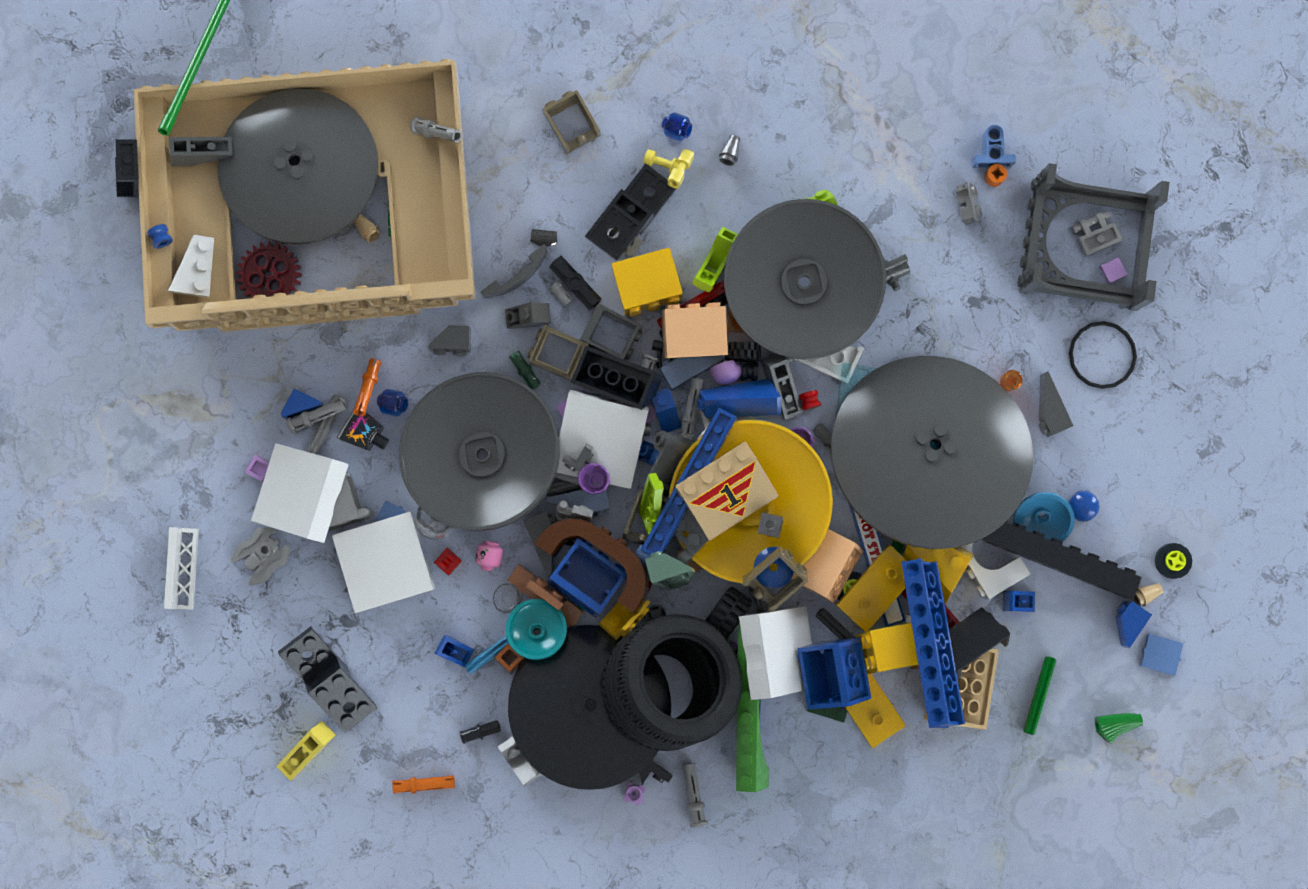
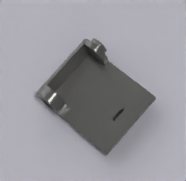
(671, 452)

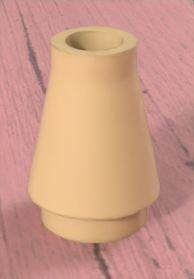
(367, 229)
(1147, 594)

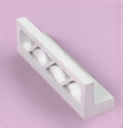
(173, 568)

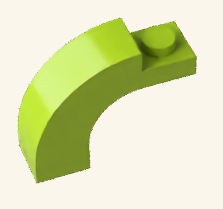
(715, 260)

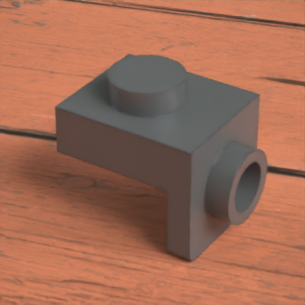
(584, 457)

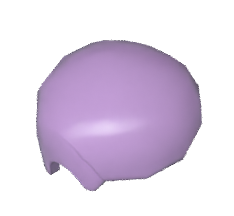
(726, 372)

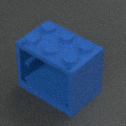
(587, 577)
(834, 673)

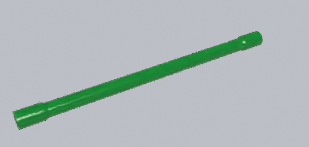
(170, 117)

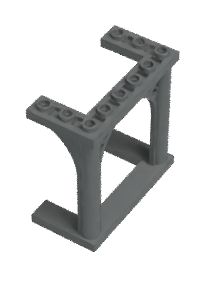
(1050, 185)

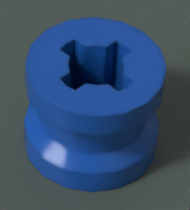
(159, 236)

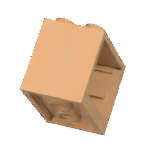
(694, 330)
(831, 566)

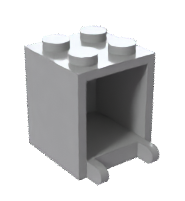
(347, 506)

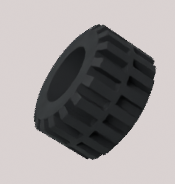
(728, 610)

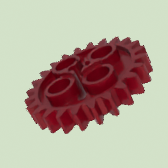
(251, 269)

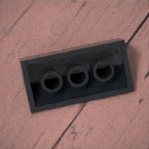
(616, 378)

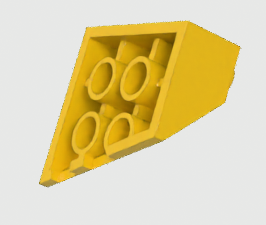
(950, 562)

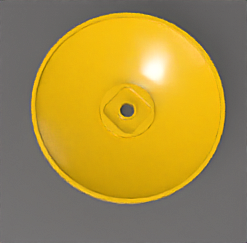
(803, 501)

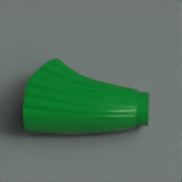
(1114, 725)

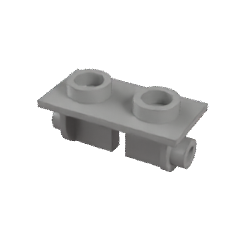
(972, 210)

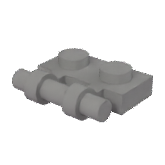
(1098, 239)
(577, 512)

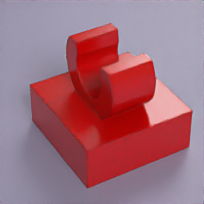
(447, 561)

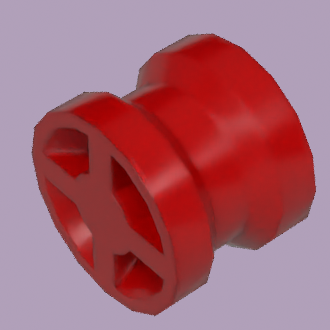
(810, 400)

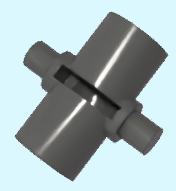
(896, 269)

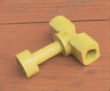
(676, 166)

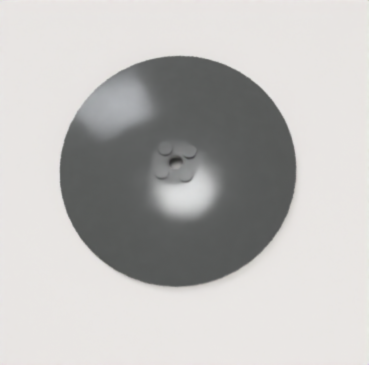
(921, 492)

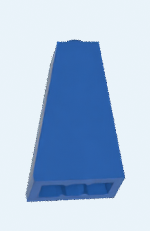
(741, 399)

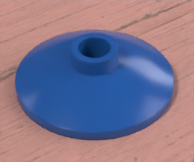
(776, 578)

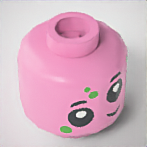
(489, 555)

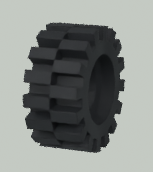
(743, 351)

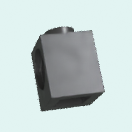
(770, 525)

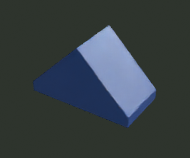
(298, 403)
(1019, 601)
(454, 650)

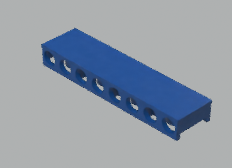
(933, 643)

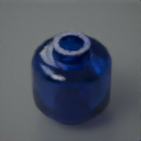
(677, 126)
(392, 402)

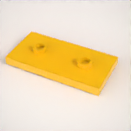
(874, 589)
(876, 716)

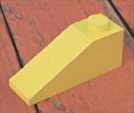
(306, 750)

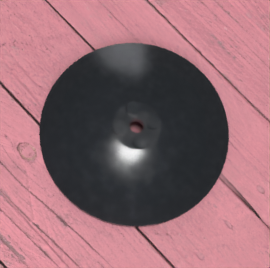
(556, 729)

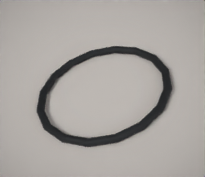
(1128, 338)

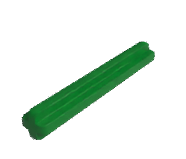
(1039, 695)

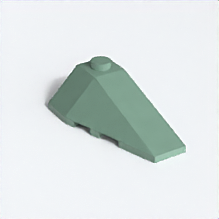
(668, 571)

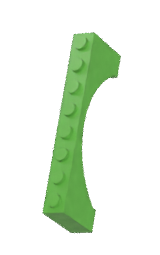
(751, 767)

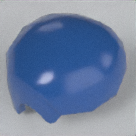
(1084, 505)

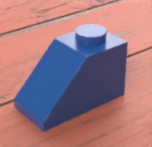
(666, 410)
(1130, 622)

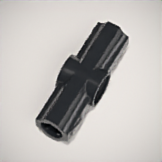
(566, 274)

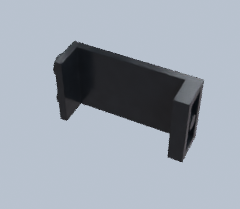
(126, 168)
(975, 637)

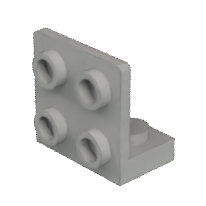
(518, 763)

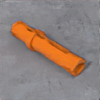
(369, 380)
(422, 784)

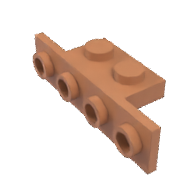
(539, 589)

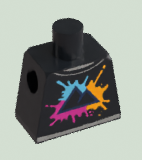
(363, 432)

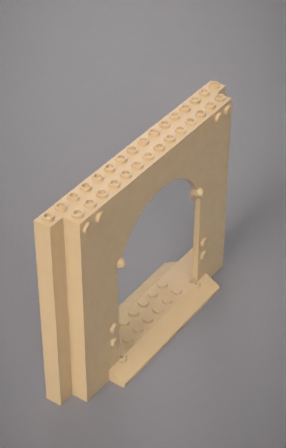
(423, 191)

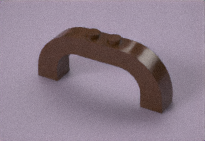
(561, 532)

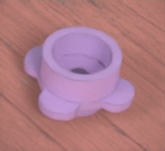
(637, 799)

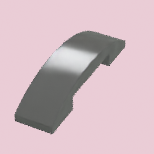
(536, 259)

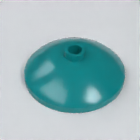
(531, 616)

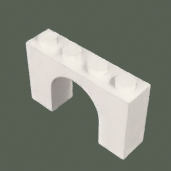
(995, 581)

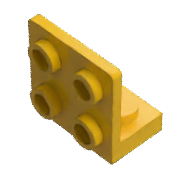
(621, 620)

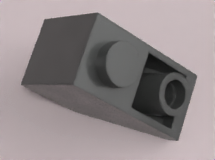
(528, 315)
(452, 339)

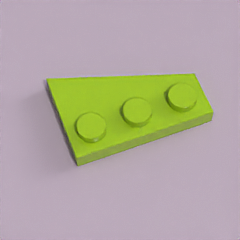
(651, 502)

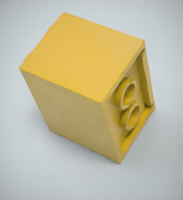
(647, 282)
(889, 648)

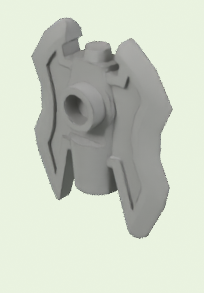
(263, 554)

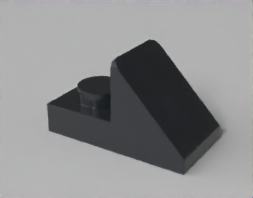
(659, 773)

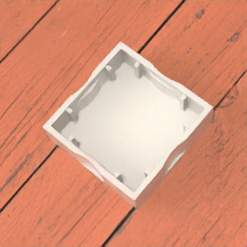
(607, 426)
(299, 492)
(383, 562)
(772, 651)

